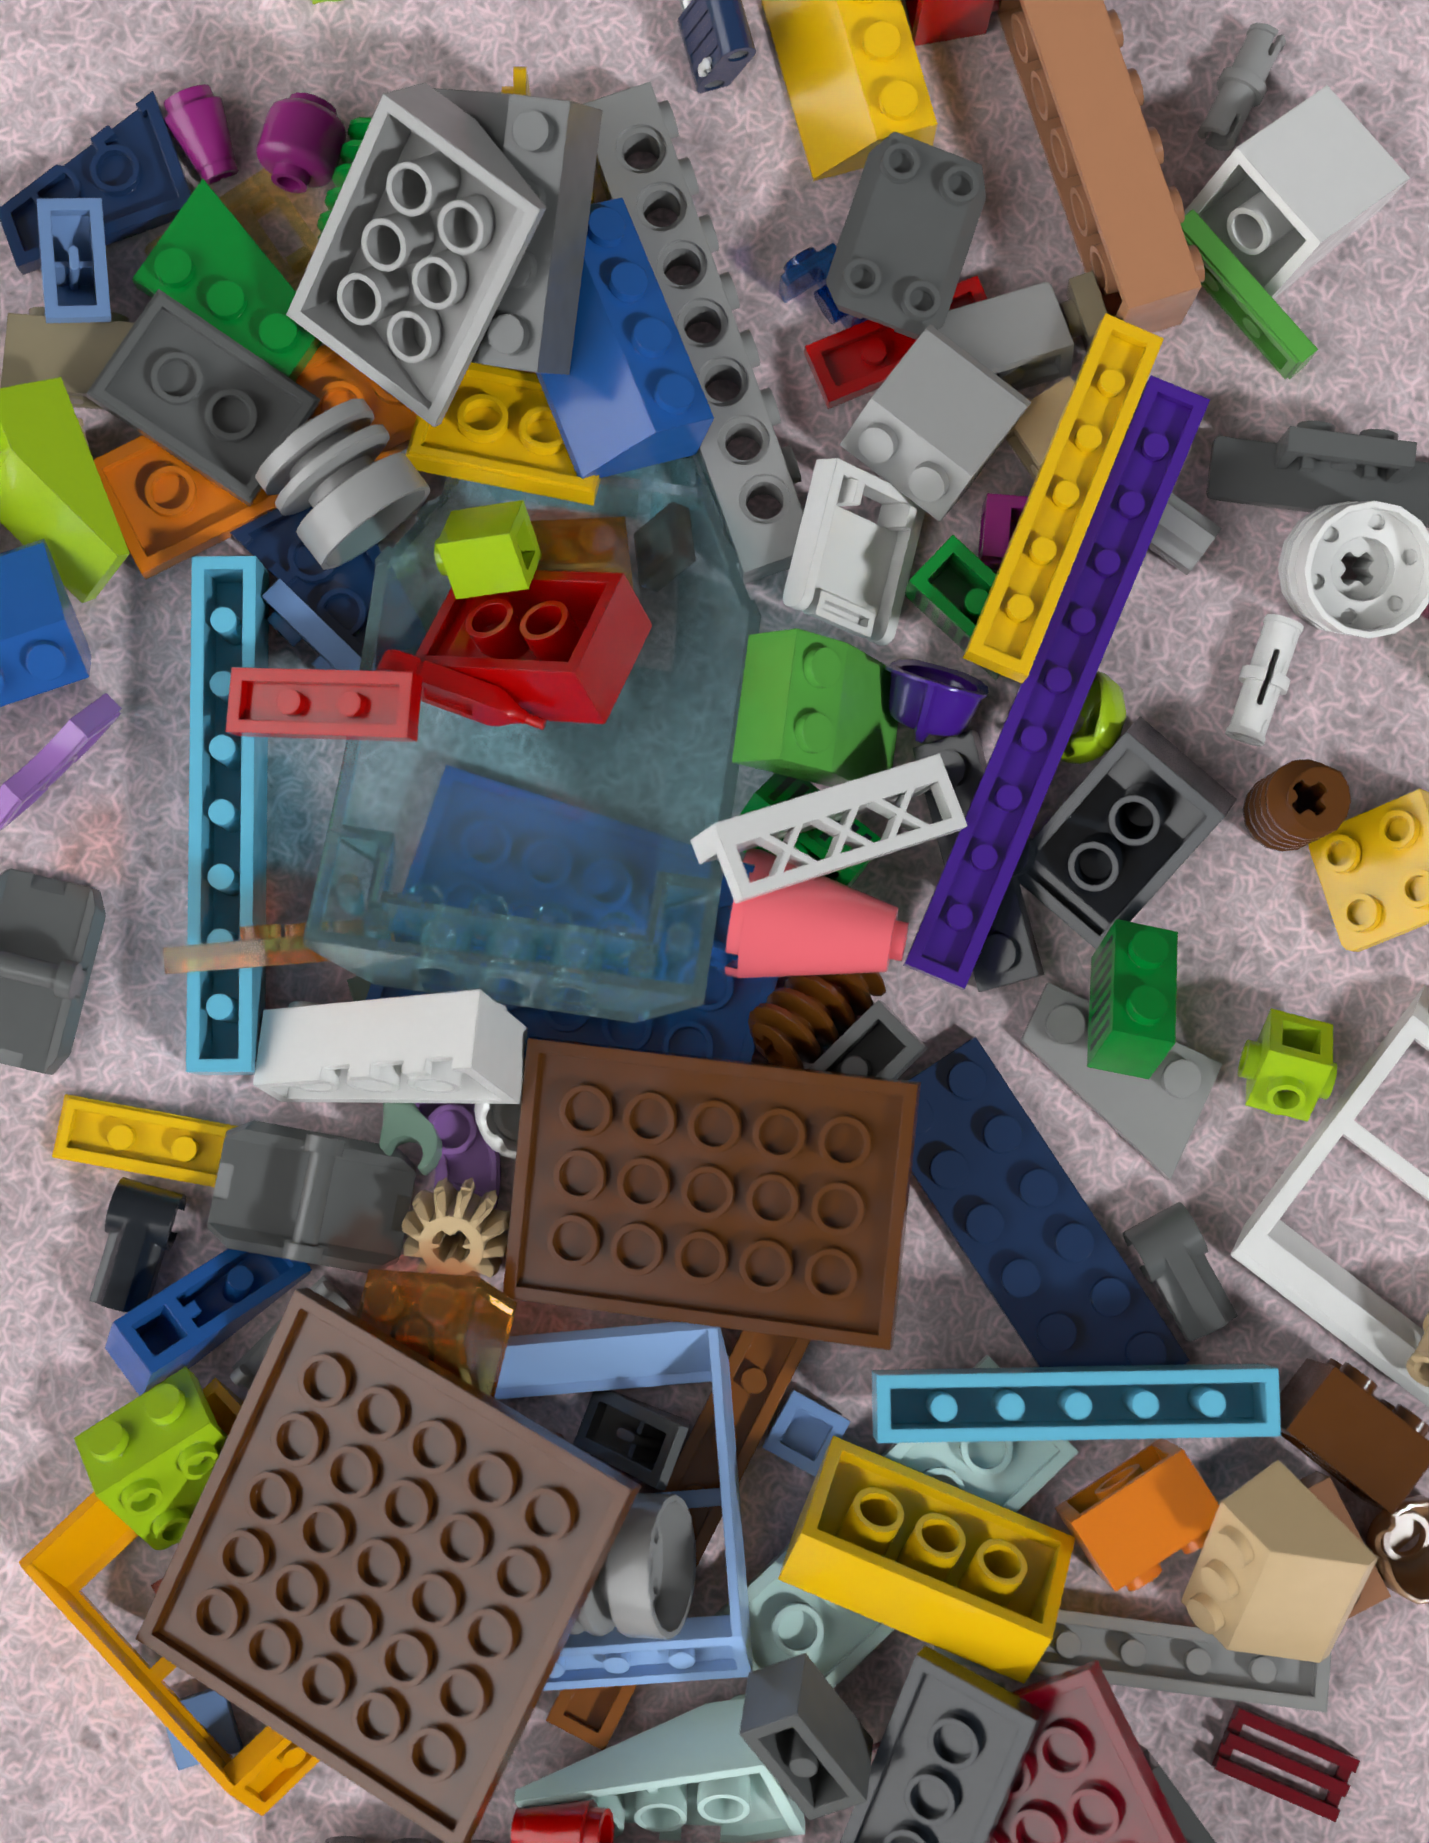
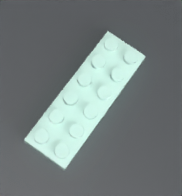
(837, 1639)

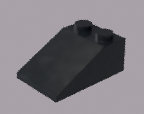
(1123, 832)

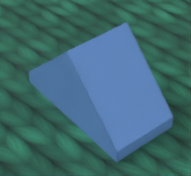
(73, 260)

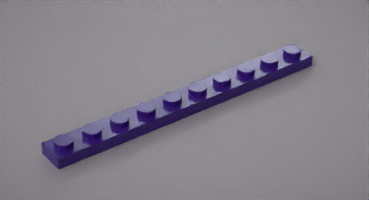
(1057, 684)

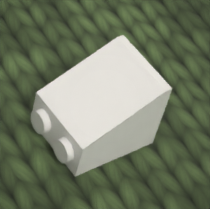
(1298, 190)

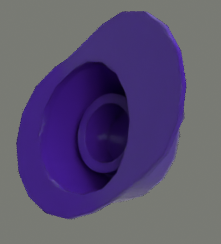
(933, 697)

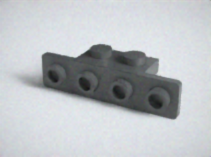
(1319, 468)

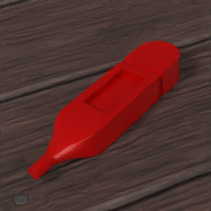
(461, 692)

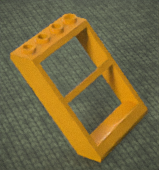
(78, 1553)

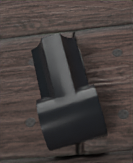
(139, 1233)

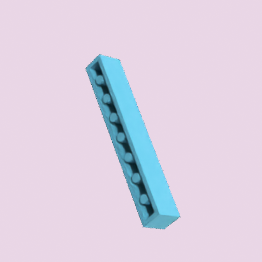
(225, 813)

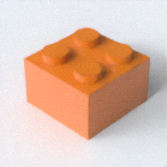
(1141, 1515)

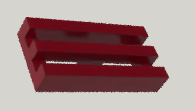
(1336, 1786)

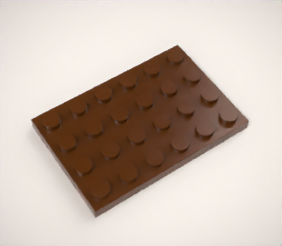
(711, 1191)

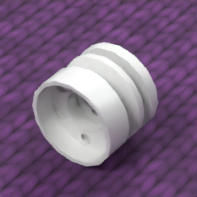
(1389, 568)

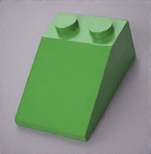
(813, 709)

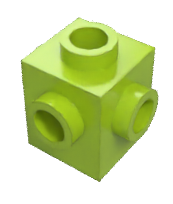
(1289, 1065)

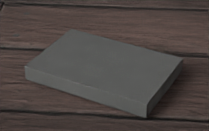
(201, 396)

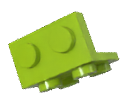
(155, 1458)

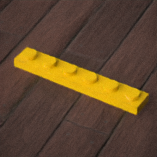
(1063, 499)

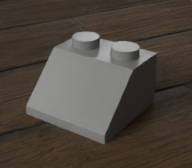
(935, 423)

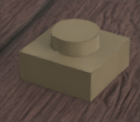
(1083, 308)

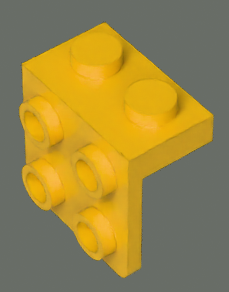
(1377, 872)

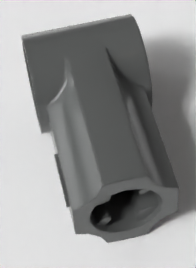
(1178, 1266)

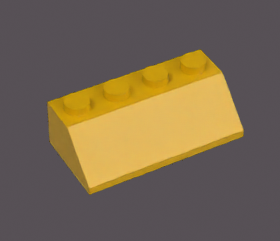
(849, 78)
(929, 1560)

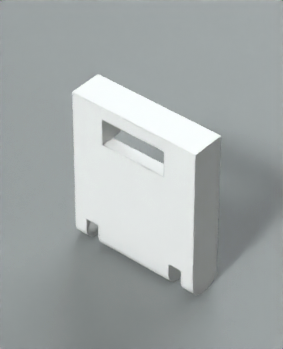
(847, 565)

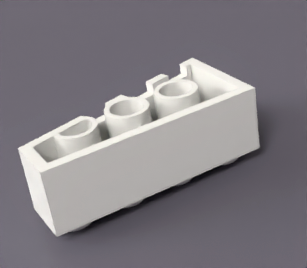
(393, 1051)

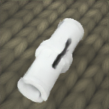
(1277, 641)

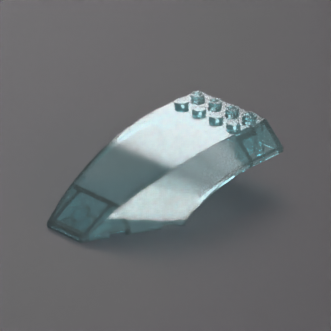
(557, 853)

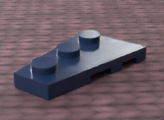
(125, 165)
(336, 594)

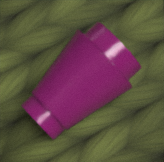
(202, 131)

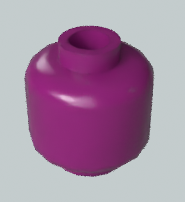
(301, 142)

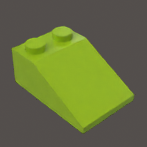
(55, 488)

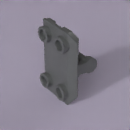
(907, 235)
(45, 966)
(311, 1197)

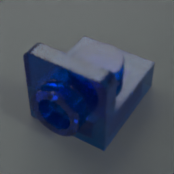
(811, 269)

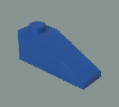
(198, 1314)

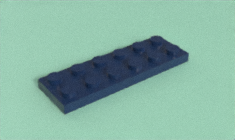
(1028, 1223)

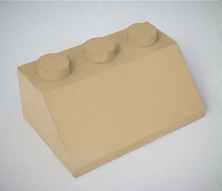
(1277, 1571)

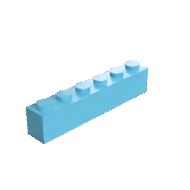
(1075, 1403)

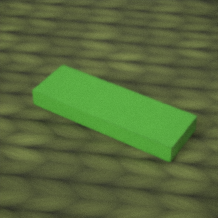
(1248, 301)

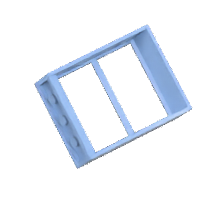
(638, 1359)

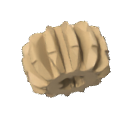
(445, 1212)

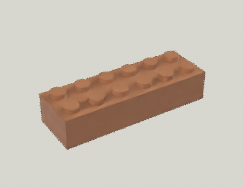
(1104, 158)

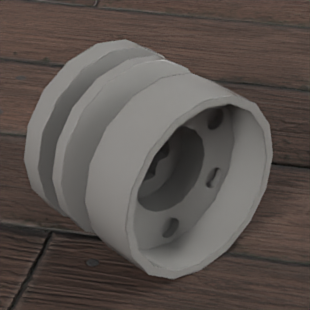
(334, 471)
(647, 1573)

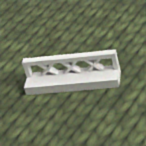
(821, 811)

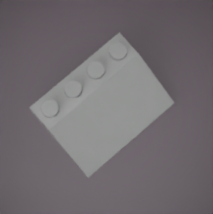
(417, 249)

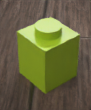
(488, 549)

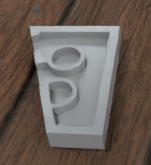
(1147, 1113)

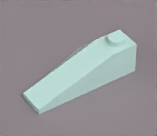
(679, 1776)

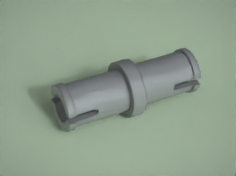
(1241, 86)

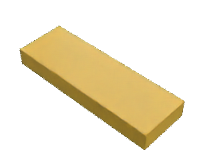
(140, 1140)

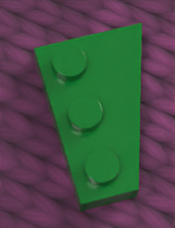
(228, 281)

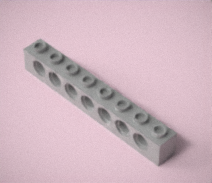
(637, 123)

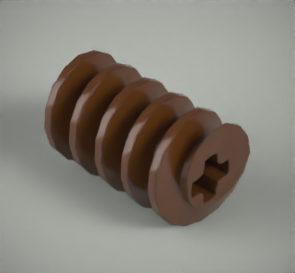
(1321, 801)
(809, 1015)

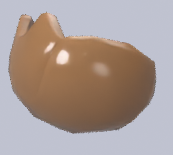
(1406, 1570)

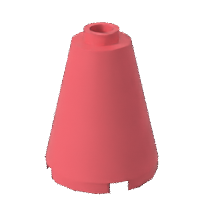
(811, 928)

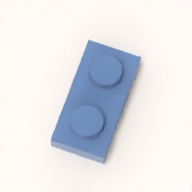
(297, 621)

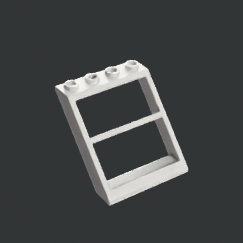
(1306, 1273)

